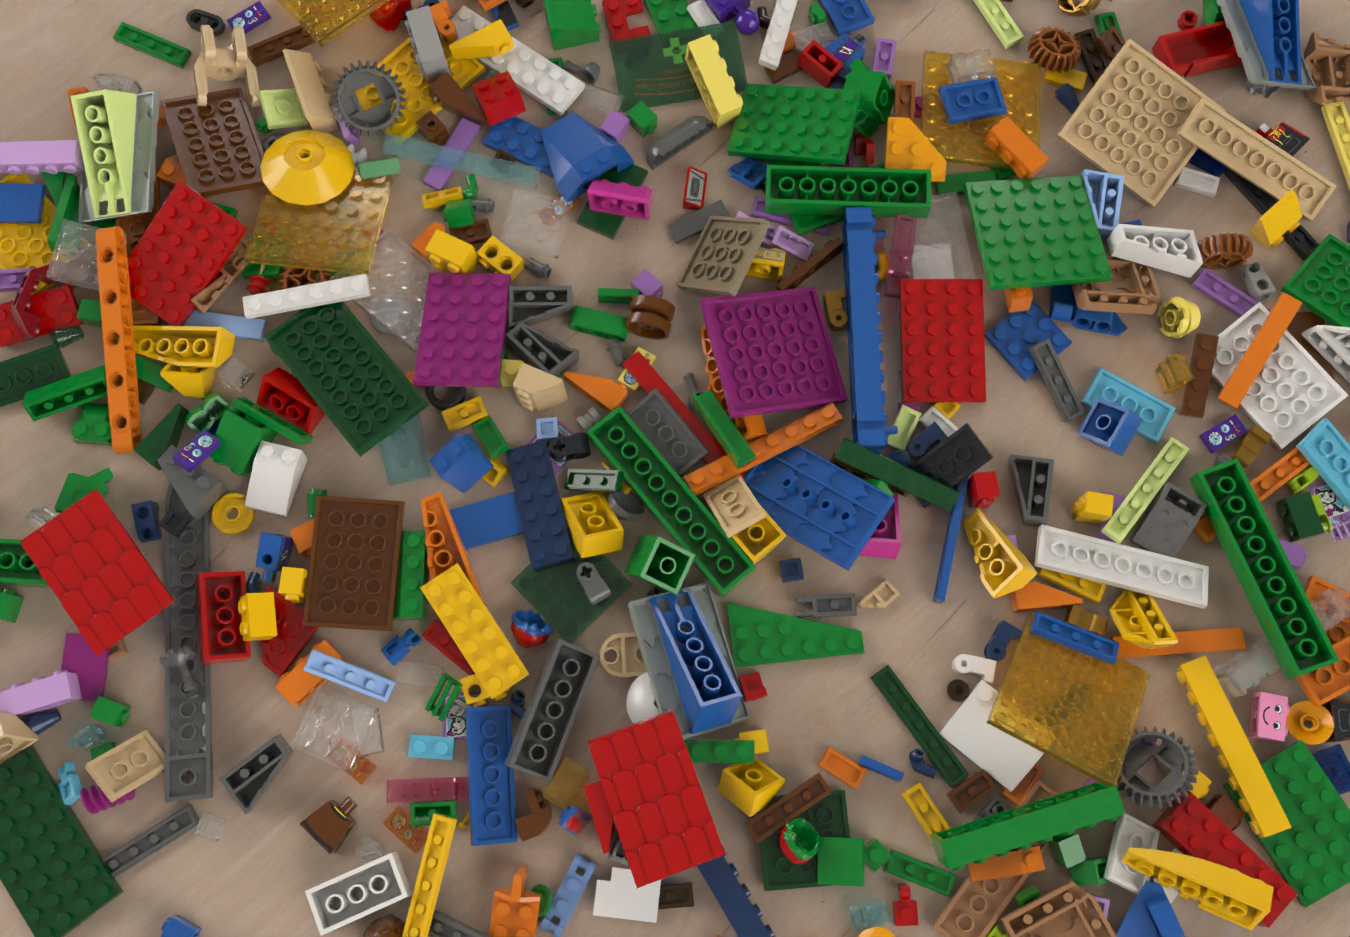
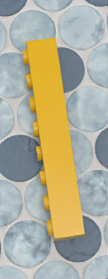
(1233, 748)

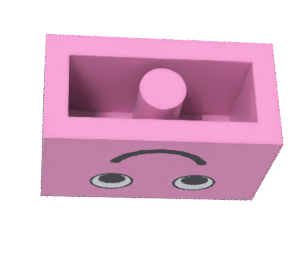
(1268, 717)

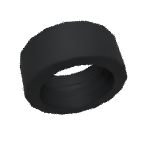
(444, 405)

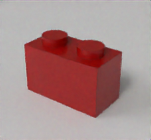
(819, 63)
(982, 489)

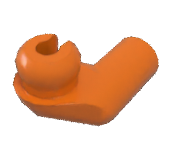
(789, 43)

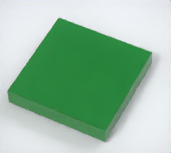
(841, 861)

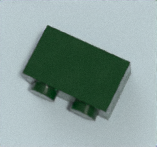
(1299, 517)

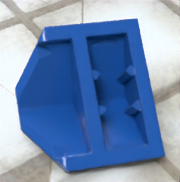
(749, 172)

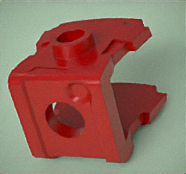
(390, 14)

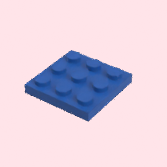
(1023, 330)

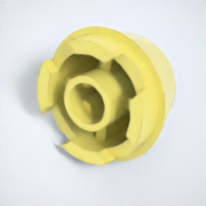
(1178, 317)

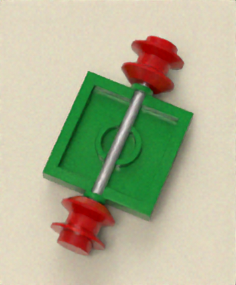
(258, 276)

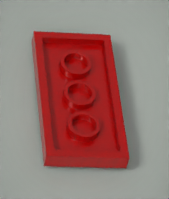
(54, 307)

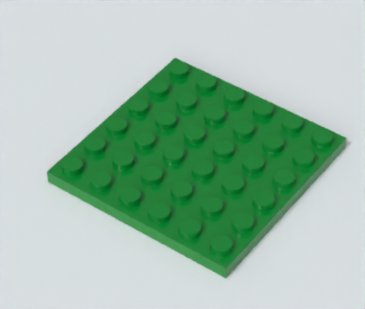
(1036, 232)

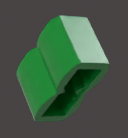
(203, 416)

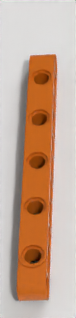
(116, 323)

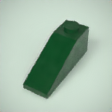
(162, 436)

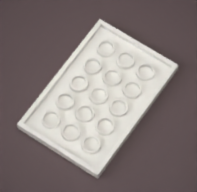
(1290, 387)

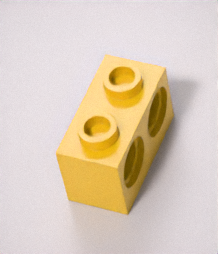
(503, 257)
(293, 584)
(471, 681)

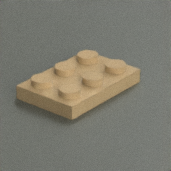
(734, 505)
(127, 766)

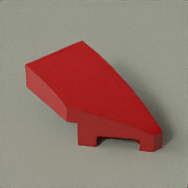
(865, 147)

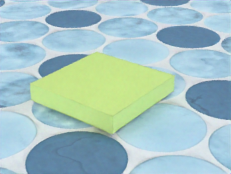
(282, 108)

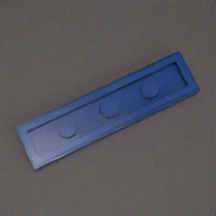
(1074, 637)

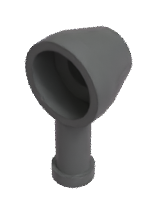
(588, 73)
(693, 388)

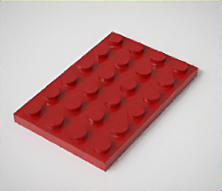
(181, 253)
(942, 341)

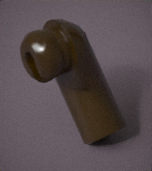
(764, 19)

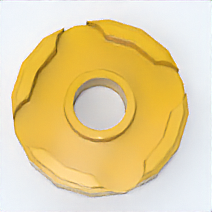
(221, 511)

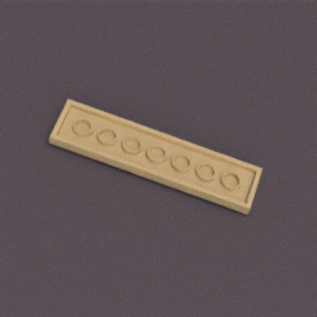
(1255, 157)

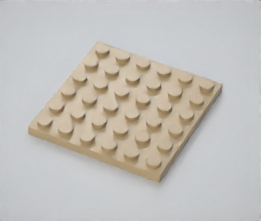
(1133, 123)

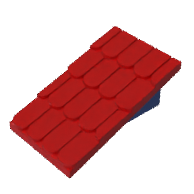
(97, 572)
(655, 798)

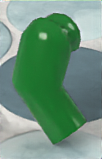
(472, 189)

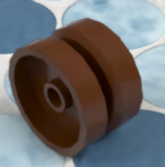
(650, 317)

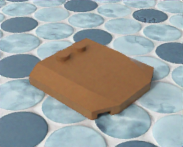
(1128, 291)
(1059, 913)

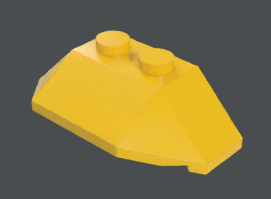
(1141, 621)

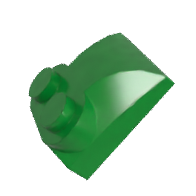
(92, 425)

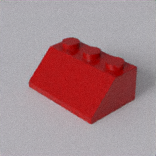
(288, 399)

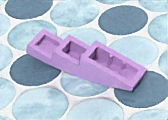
(785, 240)

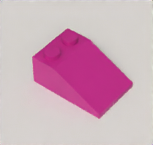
(887, 536)

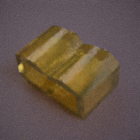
(1174, 373)

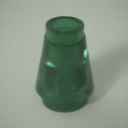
(66, 336)

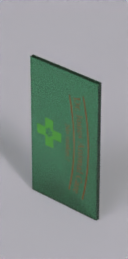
(656, 67)

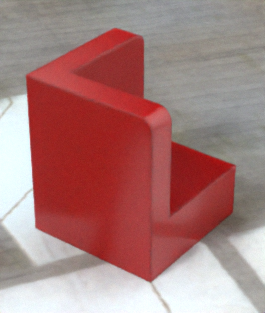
(752, 686)

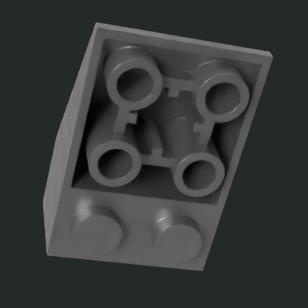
(1169, 521)

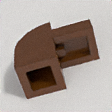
(537, 821)

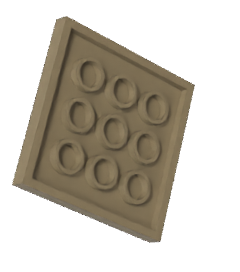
(723, 255)

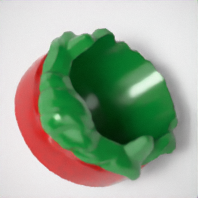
(799, 841)

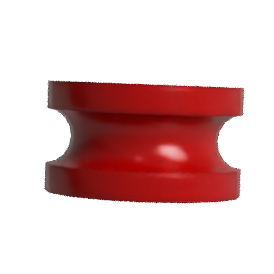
(1188, 14)

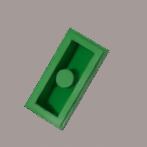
(378, 167)
(422, 812)

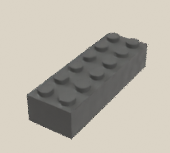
(551, 710)

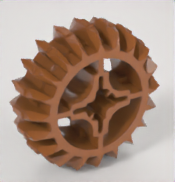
(1054, 49)
(1225, 250)
(300, 277)

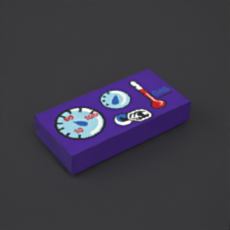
(250, 17)
(1223, 433)
(196, 451)

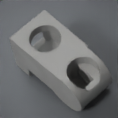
(1256, 282)

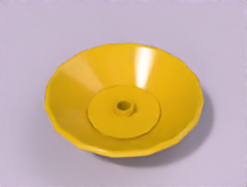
(307, 167)

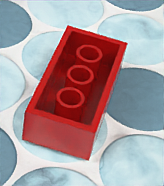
(219, 617)

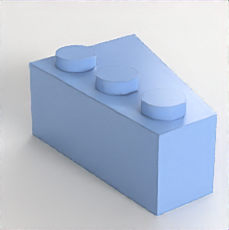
(1105, 197)

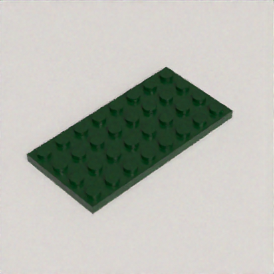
(346, 373)
(46, 852)

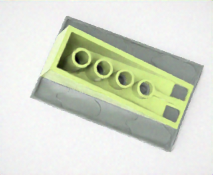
(117, 151)

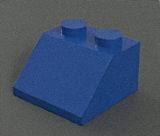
(1110, 426)
(461, 462)

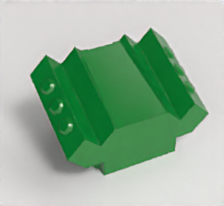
(876, 96)
(79, 486)

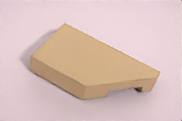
(880, 597)

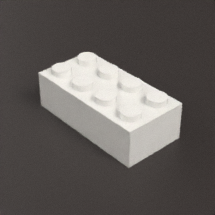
(358, 893)

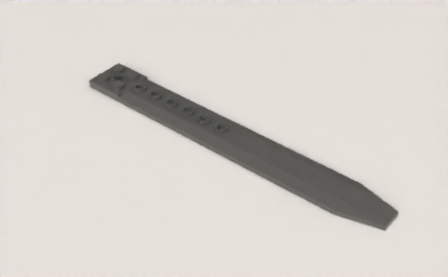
(186, 719)

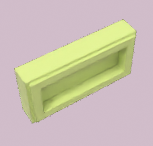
(906, 423)

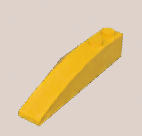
(184, 344)
(1214, 886)

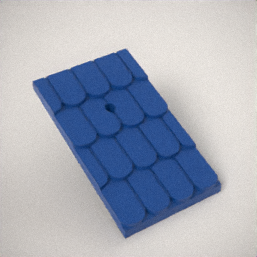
(819, 503)

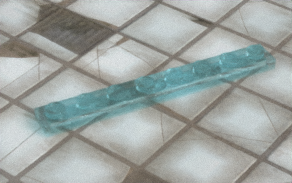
(461, 161)

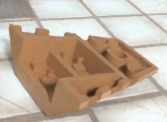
(1329, 70)
(224, 279)

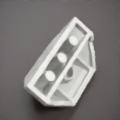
(1333, 345)

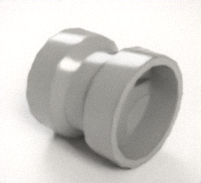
(588, 420)

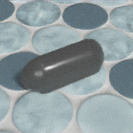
(678, 139)

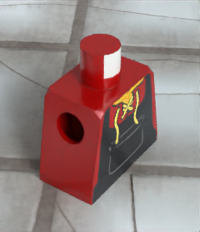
(1284, 137)

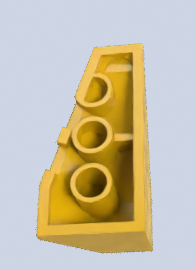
(999, 561)

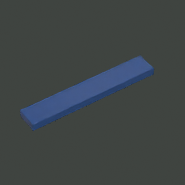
(949, 545)

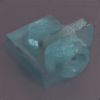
(86, 735)
(869, 914)

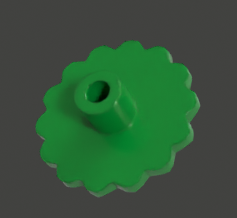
(546, 898)

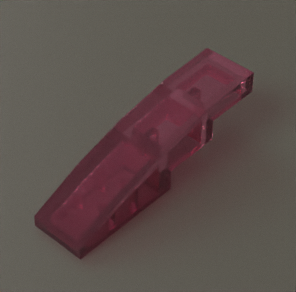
(900, 253)
(427, 789)

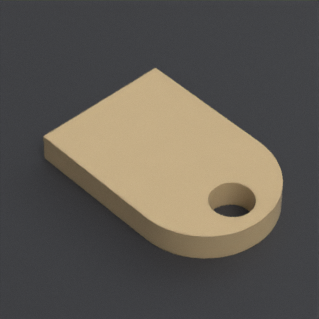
(629, 657)

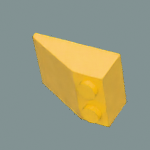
(1277, 221)
(592, 524)

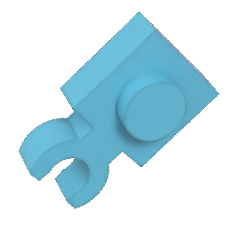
(70, 785)

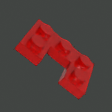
(616, 14)

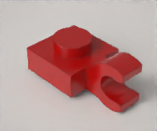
(905, 910)

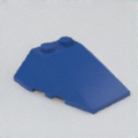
(580, 154)

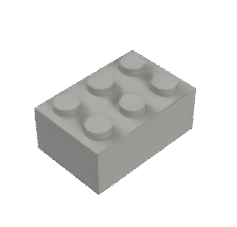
(426, 43)

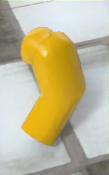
(882, 261)

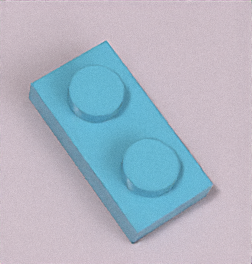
(431, 747)

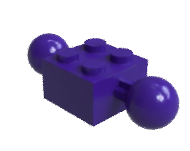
(746, 19)

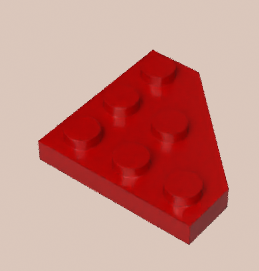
(291, 636)

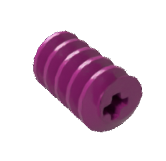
(96, 800)

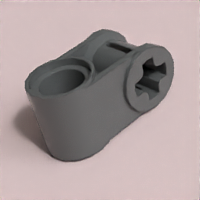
(595, 586)

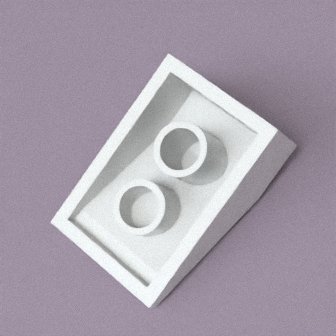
(275, 478)

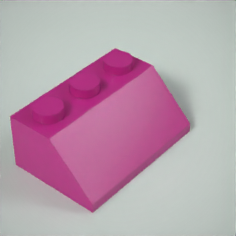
(620, 199)

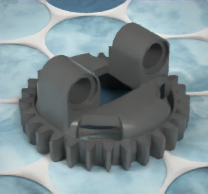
(350, 107)
(1170, 757)

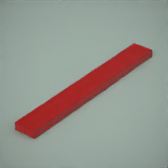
(649, 379)

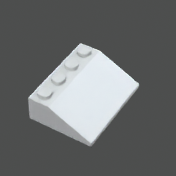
(985, 745)

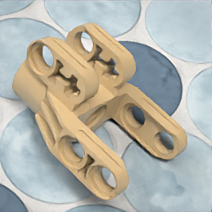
(224, 65)

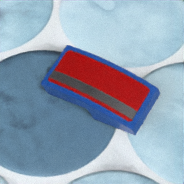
(574, 819)

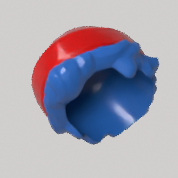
(529, 628)

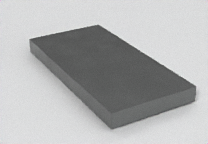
(668, 432)

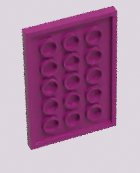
(462, 330)

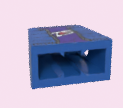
(847, 49)
(273, 554)

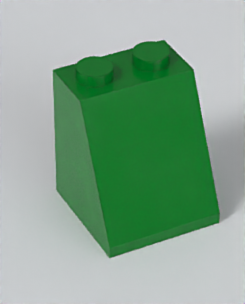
(571, 22)
(240, 441)
(659, 563)

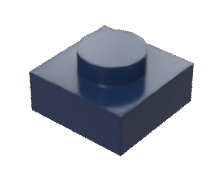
(791, 570)

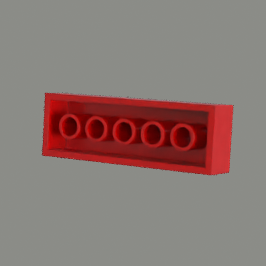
(1204, 836)

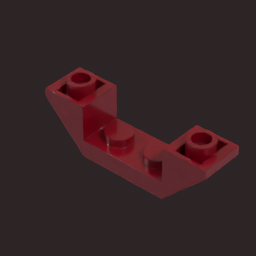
(28, 323)

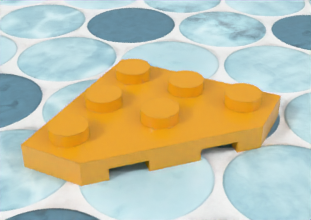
(911, 149)

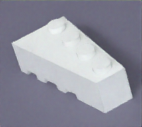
(1157, 247)

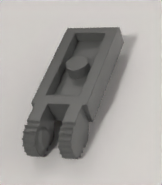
(828, 605)

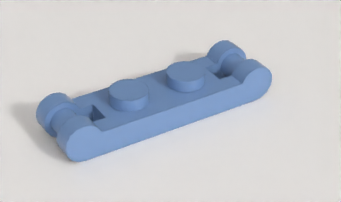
(568, 895)

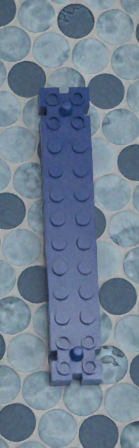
(862, 329)

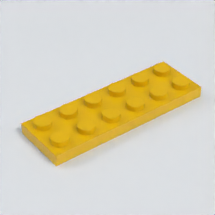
(475, 631)

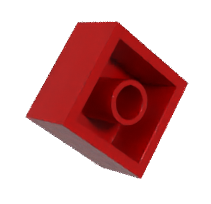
(499, 98)

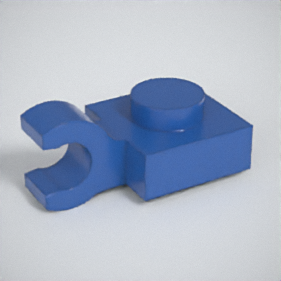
(398, 647)

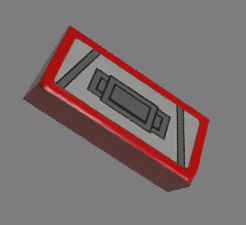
(694, 189)

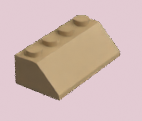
(311, 90)

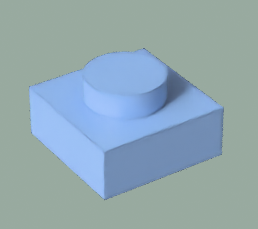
(547, 428)

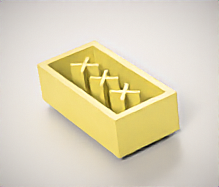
(713, 81)

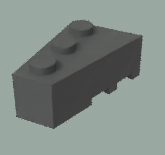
(538, 303)
(541, 351)
(1032, 486)
(196, 489)
(255, 773)

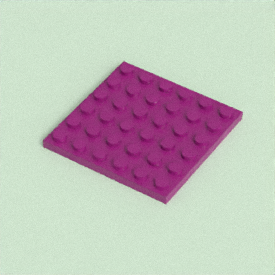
(772, 351)

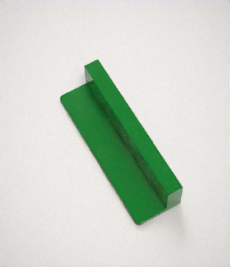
(67, 208)
(723, 428)

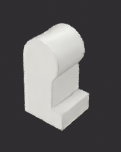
(974, 665)

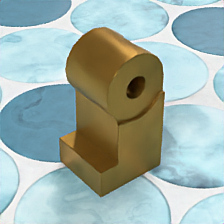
(834, 310)
(1250, 445)
(1086, 620)

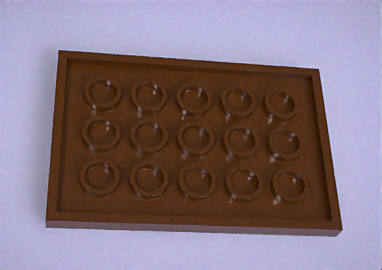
(215, 142)
(354, 563)

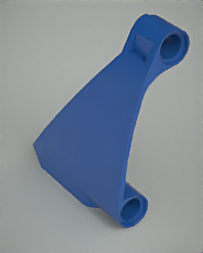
(1064, 308)
(1150, 915)

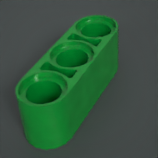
(598, 323)

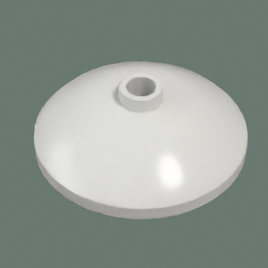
(641, 699)

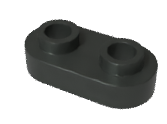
(205, 19)

